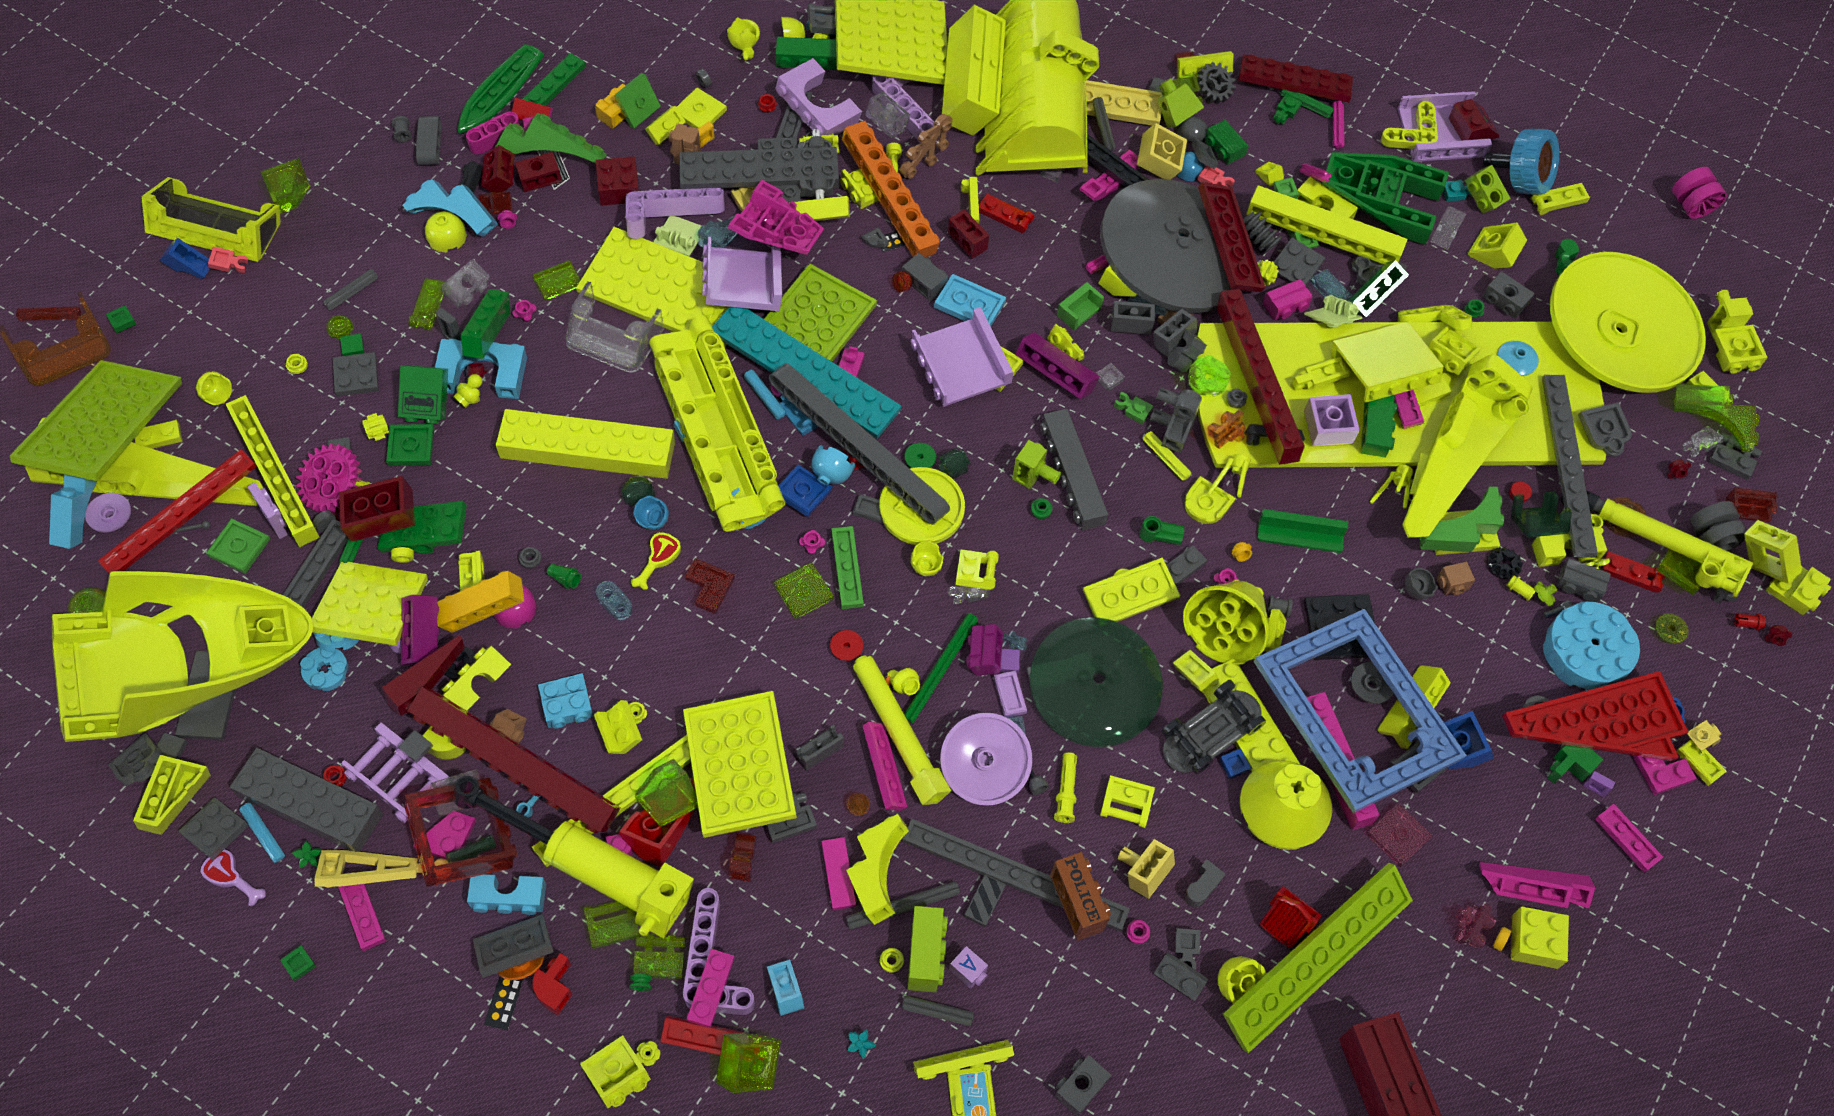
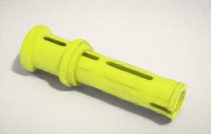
(1066, 797)

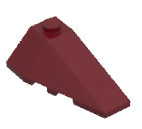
(426, 673)

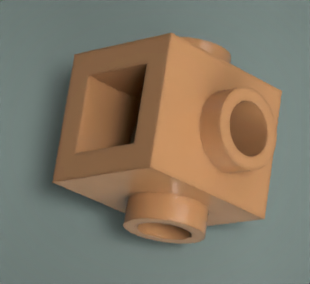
(510, 724)

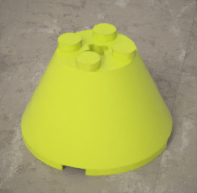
(1228, 621)
(1286, 805)

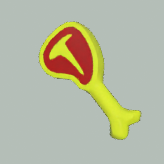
(664, 551)

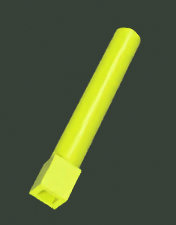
(926, 781)

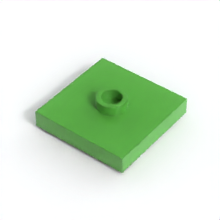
(637, 100)
(238, 546)

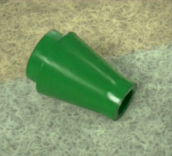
(566, 576)

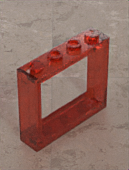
(462, 869)

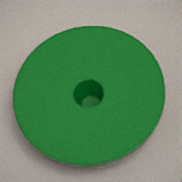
(920, 455)

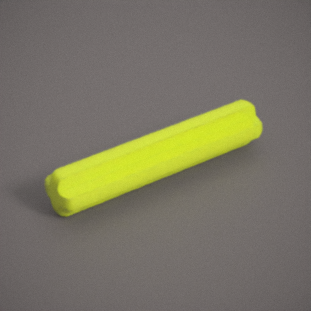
(1167, 456)

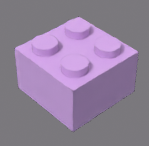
(1331, 420)

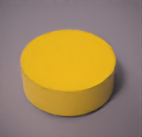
(1502, 938)

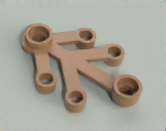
(927, 145)

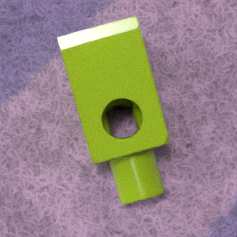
(1178, 103)

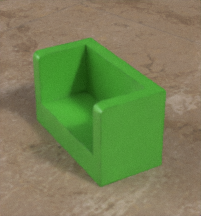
(1080, 306)

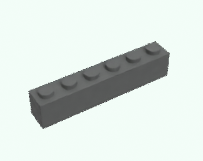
(1074, 469)

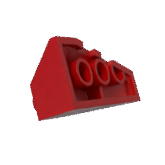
(651, 840)

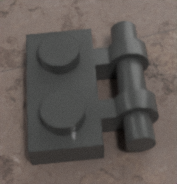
(1732, 460)
(803, 823)

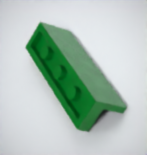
(1301, 531)

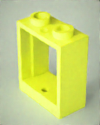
(1786, 544)

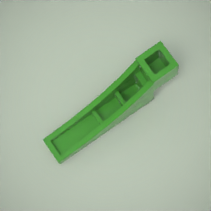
(547, 135)

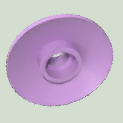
(105, 505)

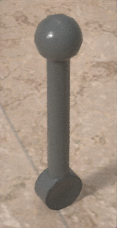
(205, 524)

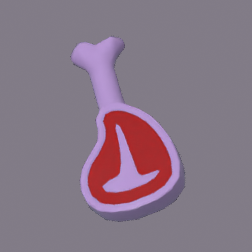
(223, 874)

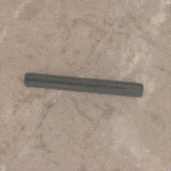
(908, 903)

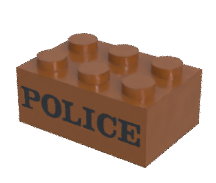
(1080, 896)

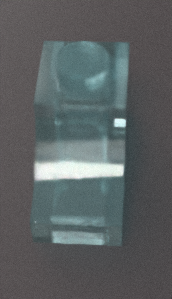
(719, 233)

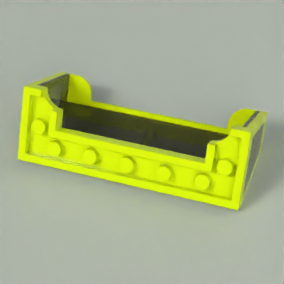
(206, 222)

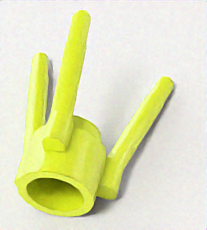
(1239, 466)
(1401, 478)

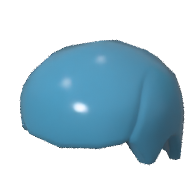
(1191, 167)
(651, 513)

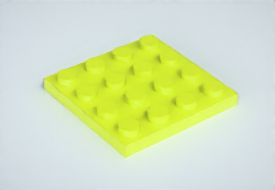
(366, 602)

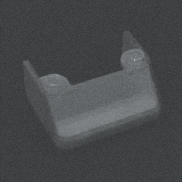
(606, 342)

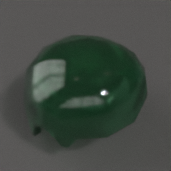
(635, 489)

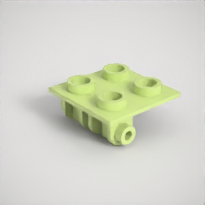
(678, 235)
(1335, 312)

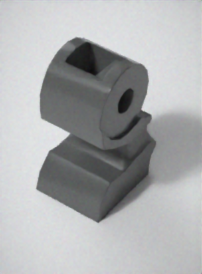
(1182, 356)

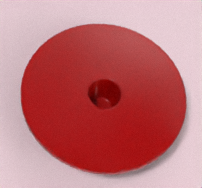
(846, 645)

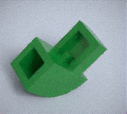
(1577, 760)

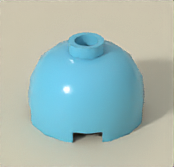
(831, 466)

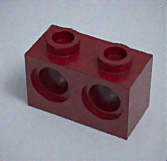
(498, 169)
(968, 234)

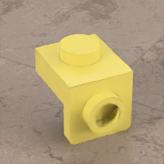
(1705, 735)

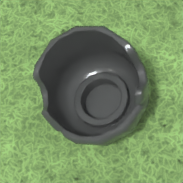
(1193, 129)
(1420, 584)

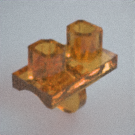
(1230, 429)

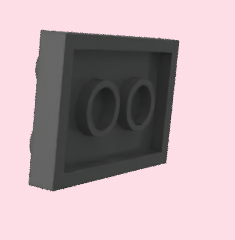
(512, 946)

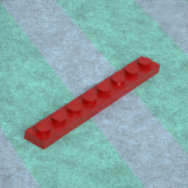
(178, 513)

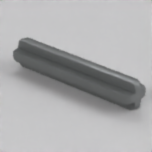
(1103, 123)
(350, 289)
(938, 1010)

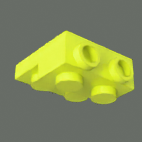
(1739, 348)
(1453, 350)
(1802, 591)
(616, 1072)

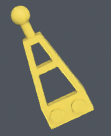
(332, 864)

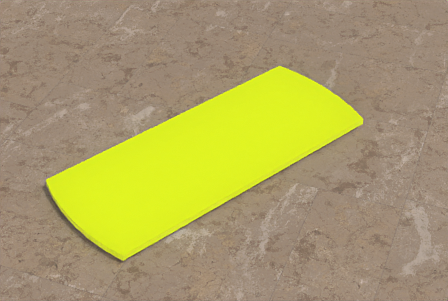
(1301, 345)

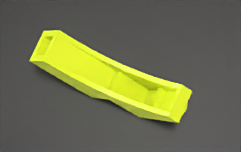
(870, 875)

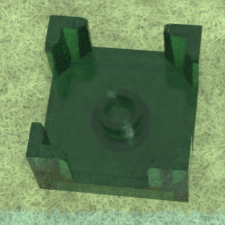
(1541, 520)

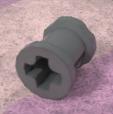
(402, 131)
(1282, 604)

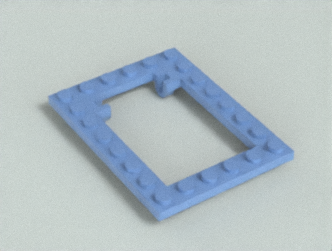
(1358, 788)

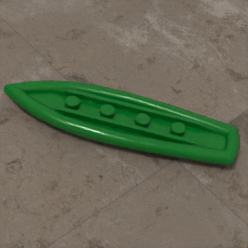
(499, 87)

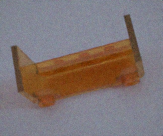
(65, 356)

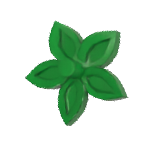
(307, 855)

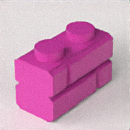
(1287, 300)

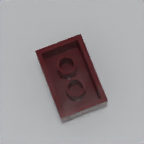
(376, 508)

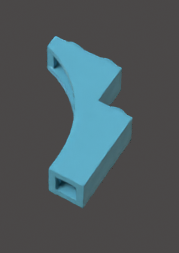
(460, 201)
(69, 511)

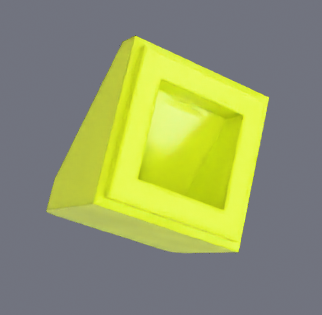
(1270, 172)

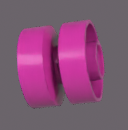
(1699, 192)

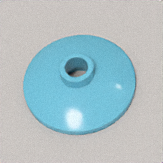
(1519, 357)

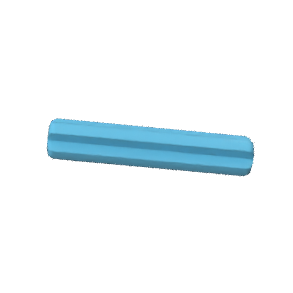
(764, 394)
(262, 832)

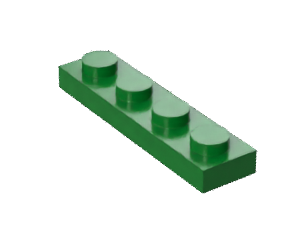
(556, 80)

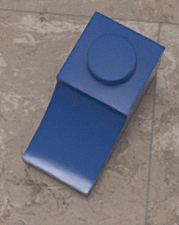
(185, 258)

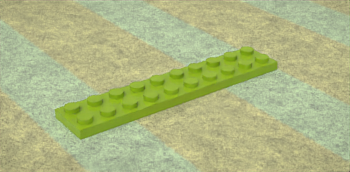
(1317, 957)

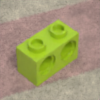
(1487, 189)

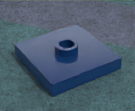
(803, 490)

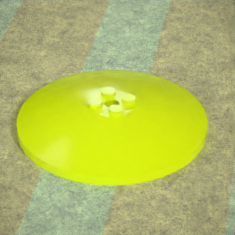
(1658, 321)

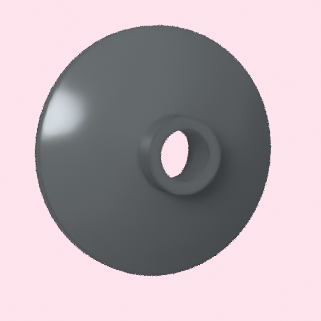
(1365, 674)

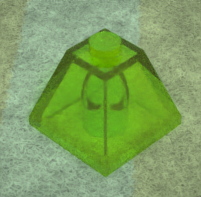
(286, 184)
(667, 793)

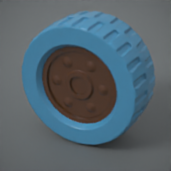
(1531, 162)

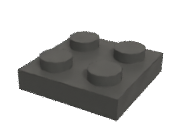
(1298, 262)
(355, 374)
(213, 828)

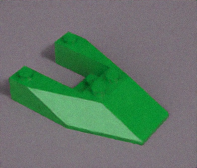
(1376, 186)

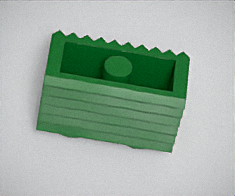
(1226, 142)

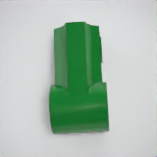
(1162, 531)

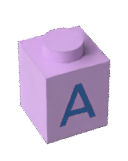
(969, 968)

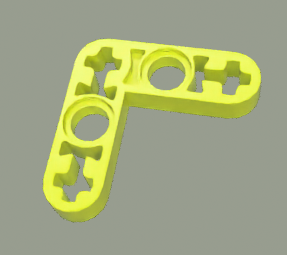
(1424, 134)
(1446, 313)

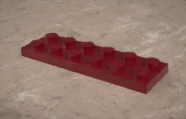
(1296, 78)
(1231, 237)

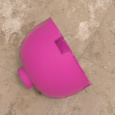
(518, 614)

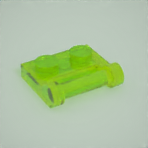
(611, 929)

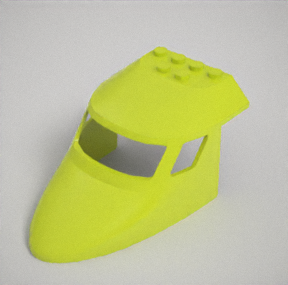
(129, 669)

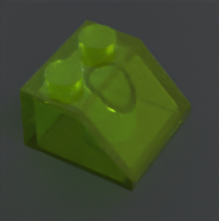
(748, 1062)

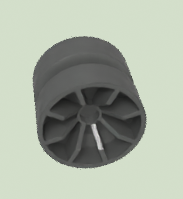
(1719, 525)

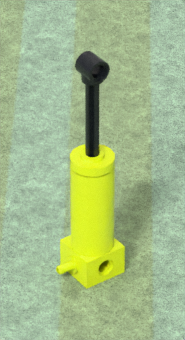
(651, 893)

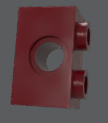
(538, 172)

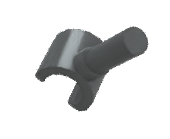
(1564, 605)

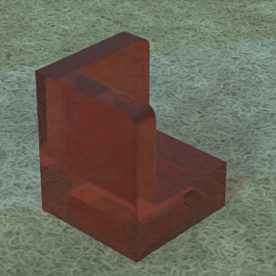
(496, 201)

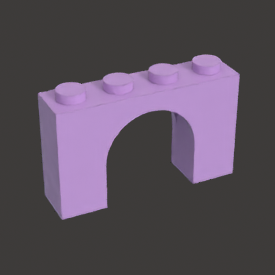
(803, 78)

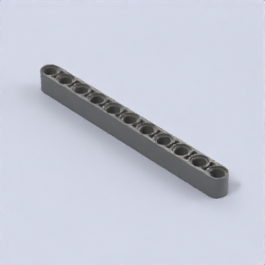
(859, 444)

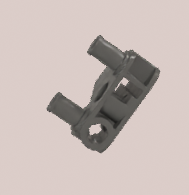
(1181, 421)

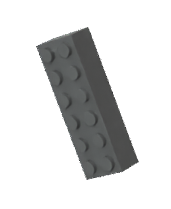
(306, 800)

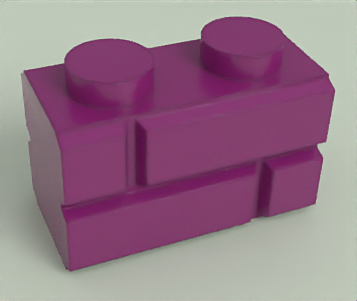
(985, 650)

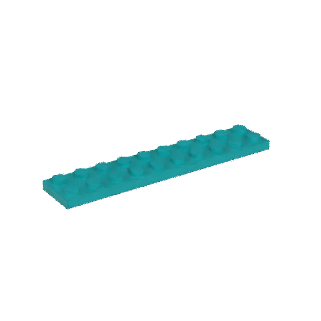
(773, 348)

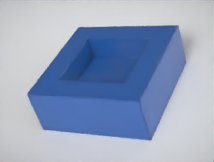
(1235, 763)

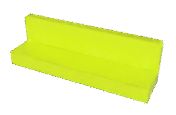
(1398, 723)

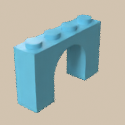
(509, 359)

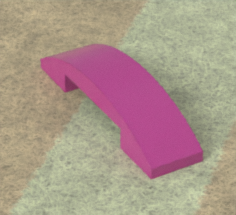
(1105, 184)

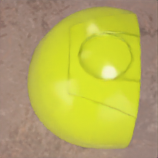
(792, 27)

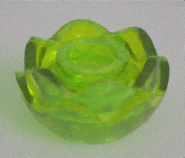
(345, 326)

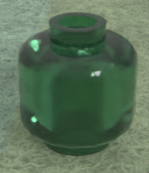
(954, 463)

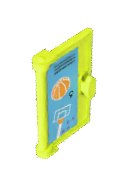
(972, 1092)

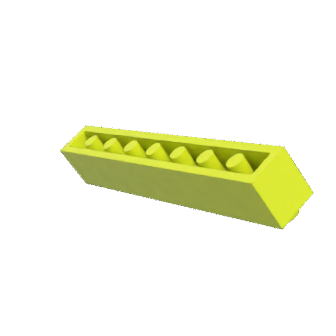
(1327, 226)
(272, 471)

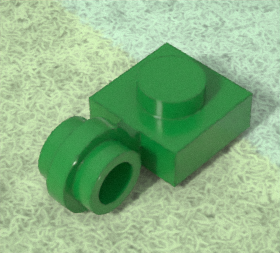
(1286, 108)

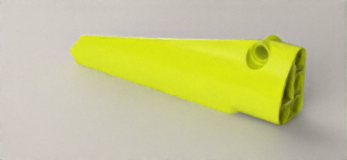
(1473, 426)
(153, 474)

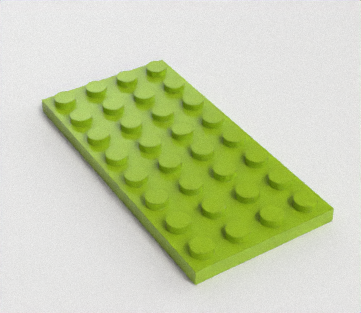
(96, 420)

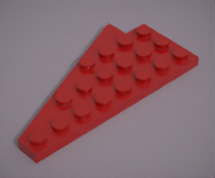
(1619, 718)

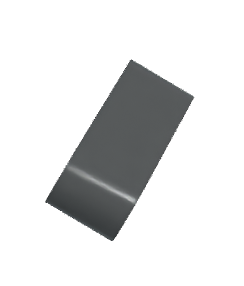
(428, 140)

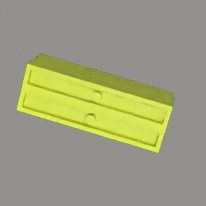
(974, 69)

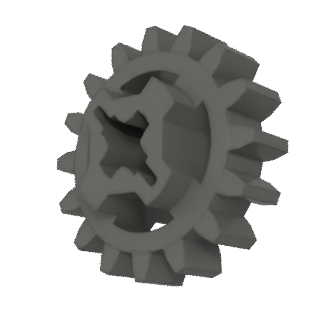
(1216, 82)

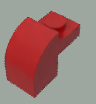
(548, 988)

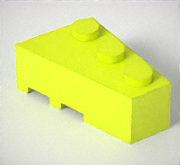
(168, 792)

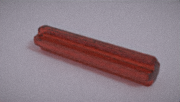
(48, 313)

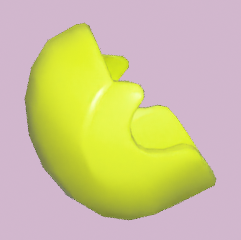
(214, 388)
(926, 558)

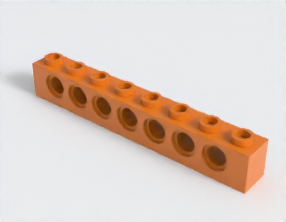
(890, 190)

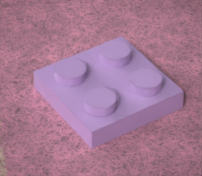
(269, 509)

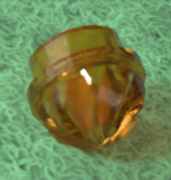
(858, 804)

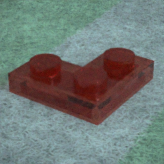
(714, 583)

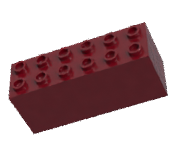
(1388, 1069)

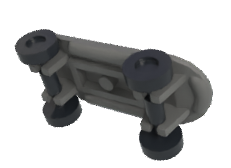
(1212, 730)

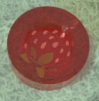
(901, 281)

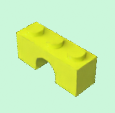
(1321, 196)
(1551, 549)
(487, 664)

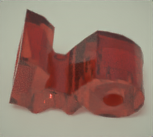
(742, 855)

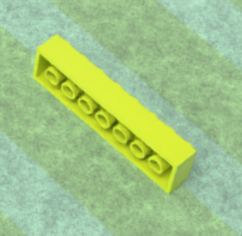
(585, 443)

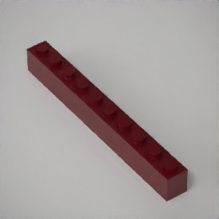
(1260, 377)
(513, 759)

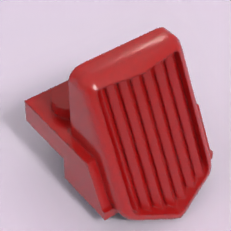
(1289, 918)

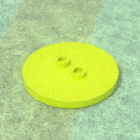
(909, 525)

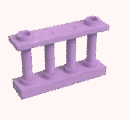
(386, 739)

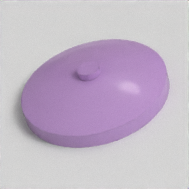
(986, 759)

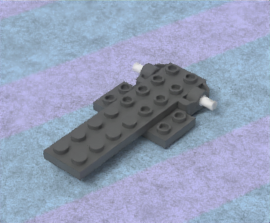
(793, 169)

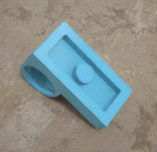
(785, 987)

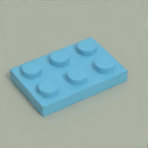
(962, 296)

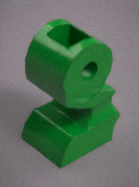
(1565, 254)

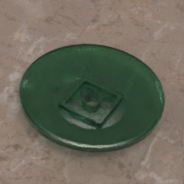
(1089, 710)

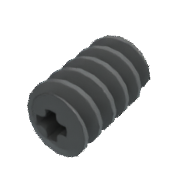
(1261, 232)

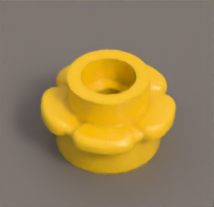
(1242, 551)

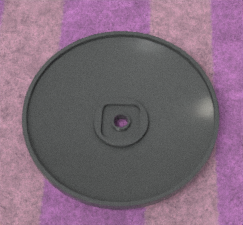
(1151, 257)

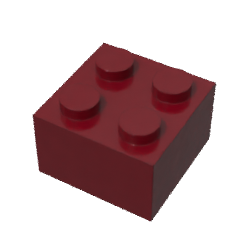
(616, 179)

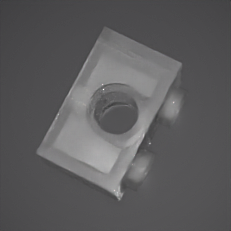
(887, 114)
(471, 273)

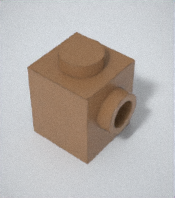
(1455, 578)

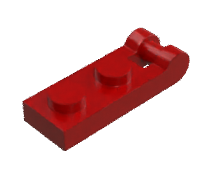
(1005, 213)
(1633, 572)

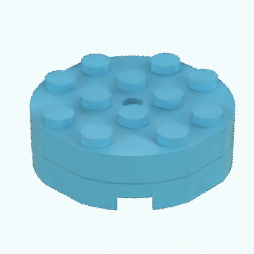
(1591, 646)

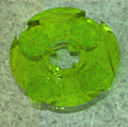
(1210, 366)

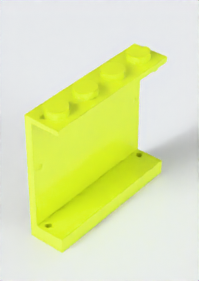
(1389, 360)

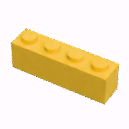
(480, 601)

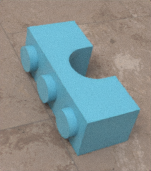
(527, 897)

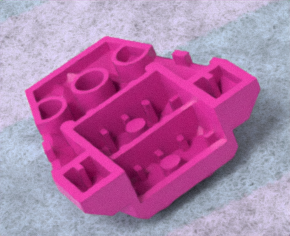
(776, 221)

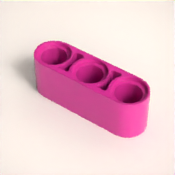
(486, 135)

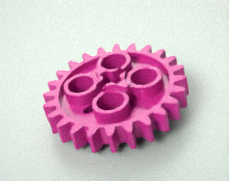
(326, 475)

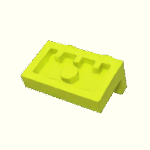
(858, 188)
(618, 728)

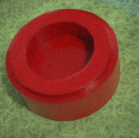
(1520, 488)

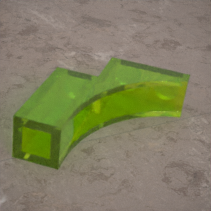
(1718, 405)

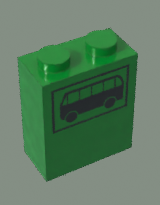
(422, 393)

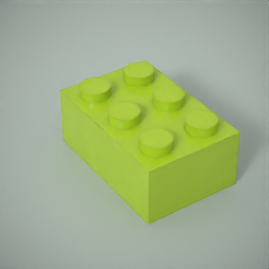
(927, 949)

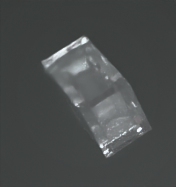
(1448, 227)

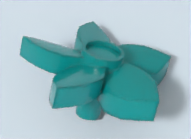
(860, 1043)

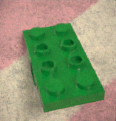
(433, 527)

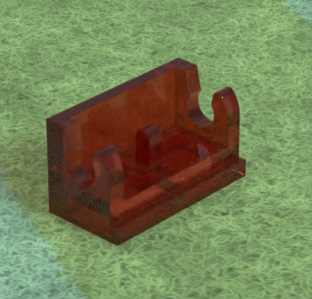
(1753, 504)

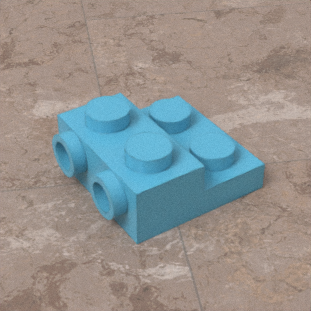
(565, 701)

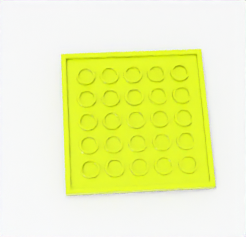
(892, 38)

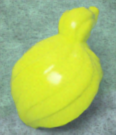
(743, 36)

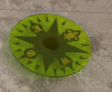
(1672, 628)

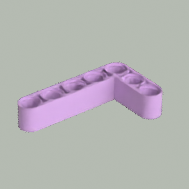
(918, 119)
(669, 203)
(699, 960)

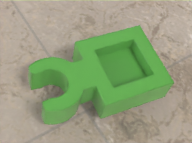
(1135, 409)

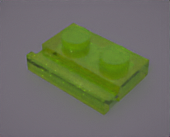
(557, 280)

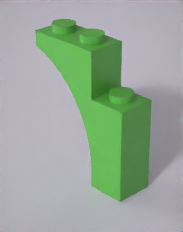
(1464, 532)

